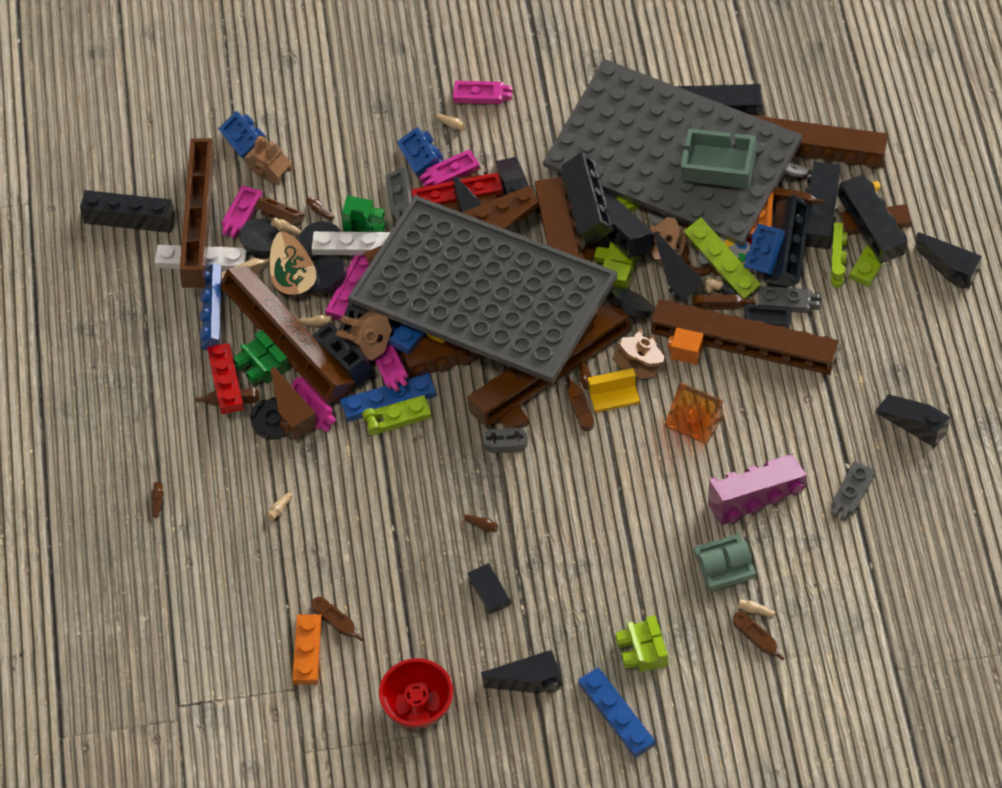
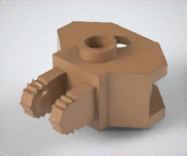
(268, 160)
(672, 233)
(367, 333)
(639, 354)

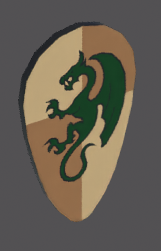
(291, 266)

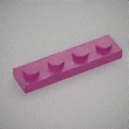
(340, 298)

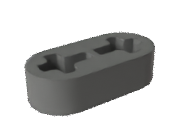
(505, 440)

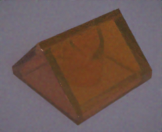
(694, 413)

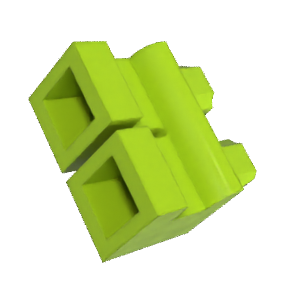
(617, 261)
(646, 643)

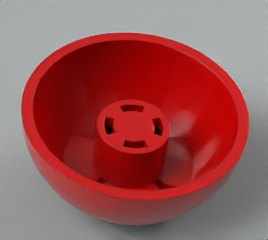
(416, 693)

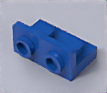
(240, 133)
(419, 150)
(764, 249)

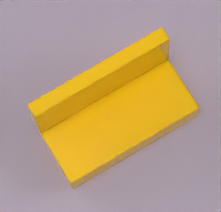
(613, 390)

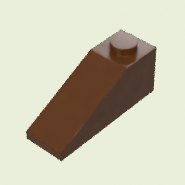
(294, 413)

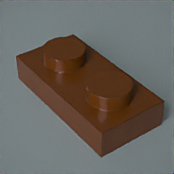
(273, 208)

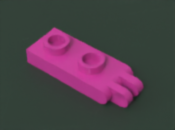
(481, 92)
(445, 171)
(240, 211)
(392, 368)
(315, 401)

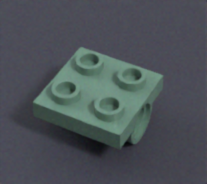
(725, 562)

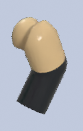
(720, 285)

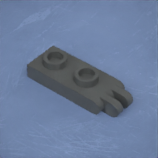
(398, 192)
(797, 299)
(852, 490)

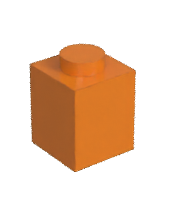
(686, 345)

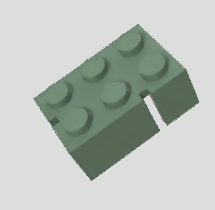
(711, 159)

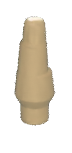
(451, 122)
(282, 225)
(317, 321)
(279, 506)
(754, 608)

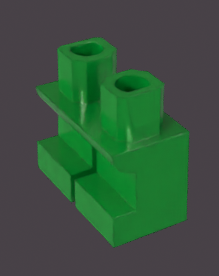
(362, 216)
(261, 356)

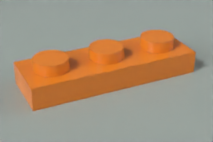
(307, 649)

